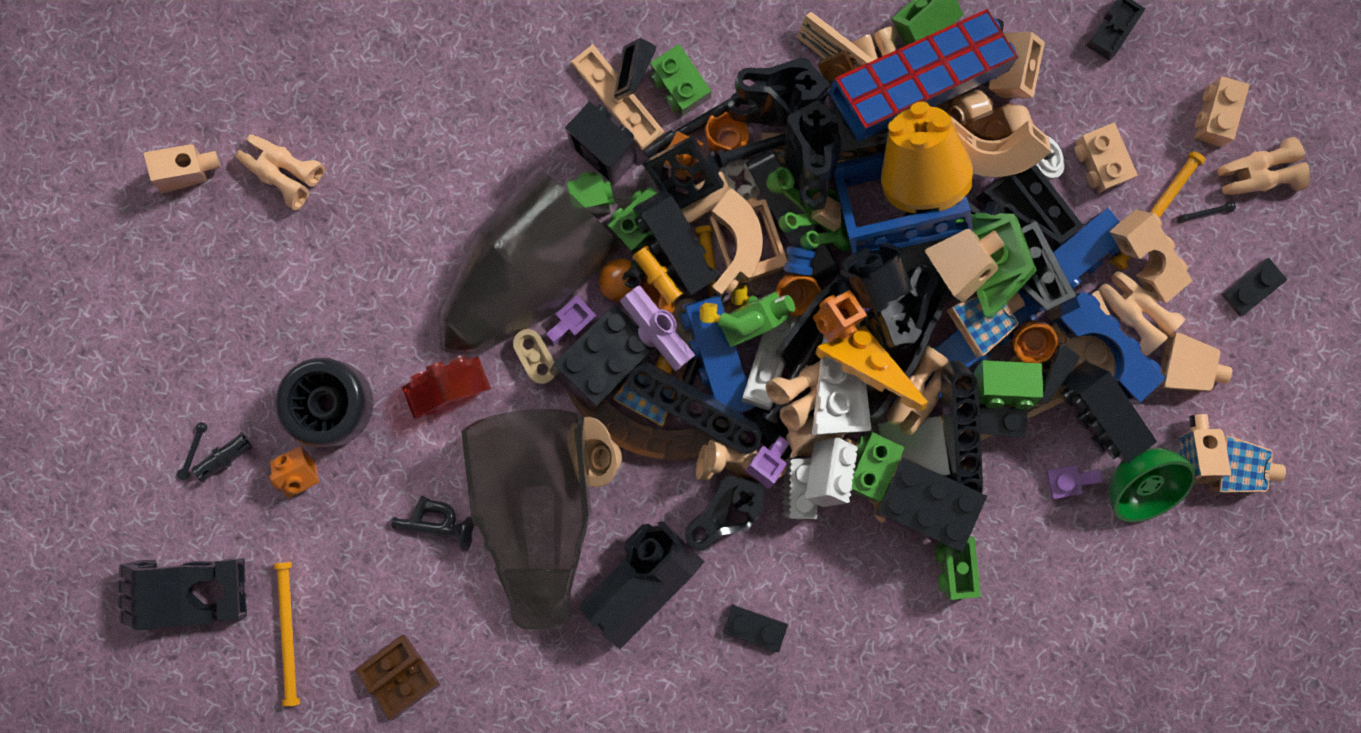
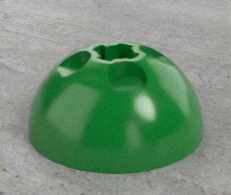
(1150, 484)

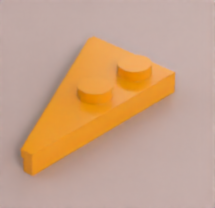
(869, 361)

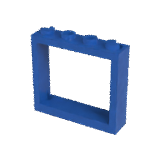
(899, 231)

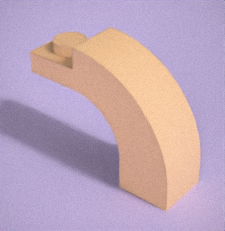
(1008, 155)
(744, 225)

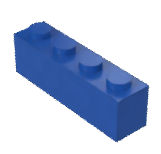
(718, 361)

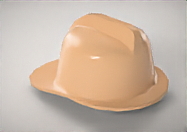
(803, 441)
(603, 453)

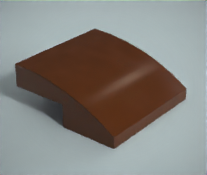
(397, 677)

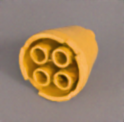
(925, 161)

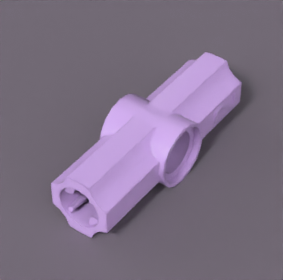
(657, 328)

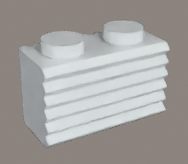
(831, 472)
(795, 489)

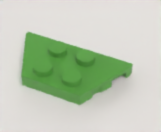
(1013, 260)

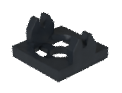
(706, 162)

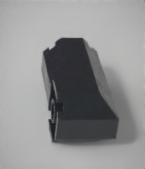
(648, 577)

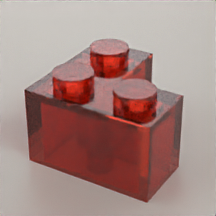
(445, 385)

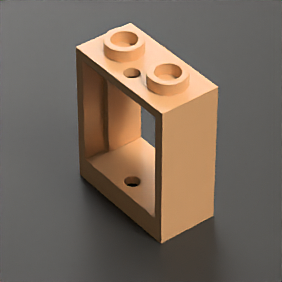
(767, 266)

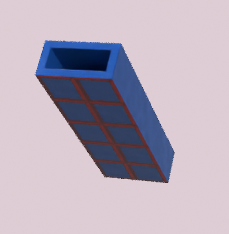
(923, 71)

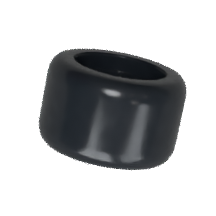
(302, 400)

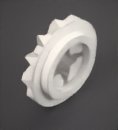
(1054, 165)
(733, 170)

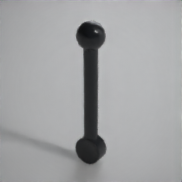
(1228, 207)
(184, 473)

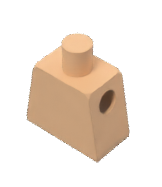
(169, 169)
(965, 261)
(1191, 365)

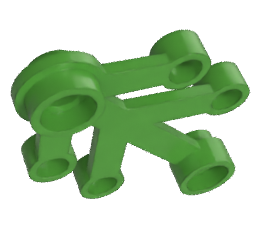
(781, 182)

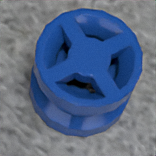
(799, 260)

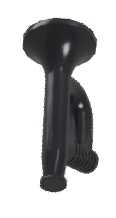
(460, 532)

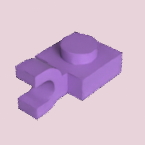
(573, 317)
(766, 463)
(1067, 481)

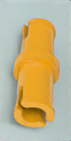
(657, 275)

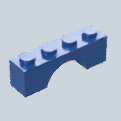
(1132, 371)

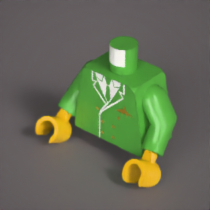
(752, 318)

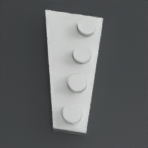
(840, 400)

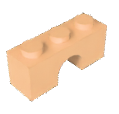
(1165, 271)

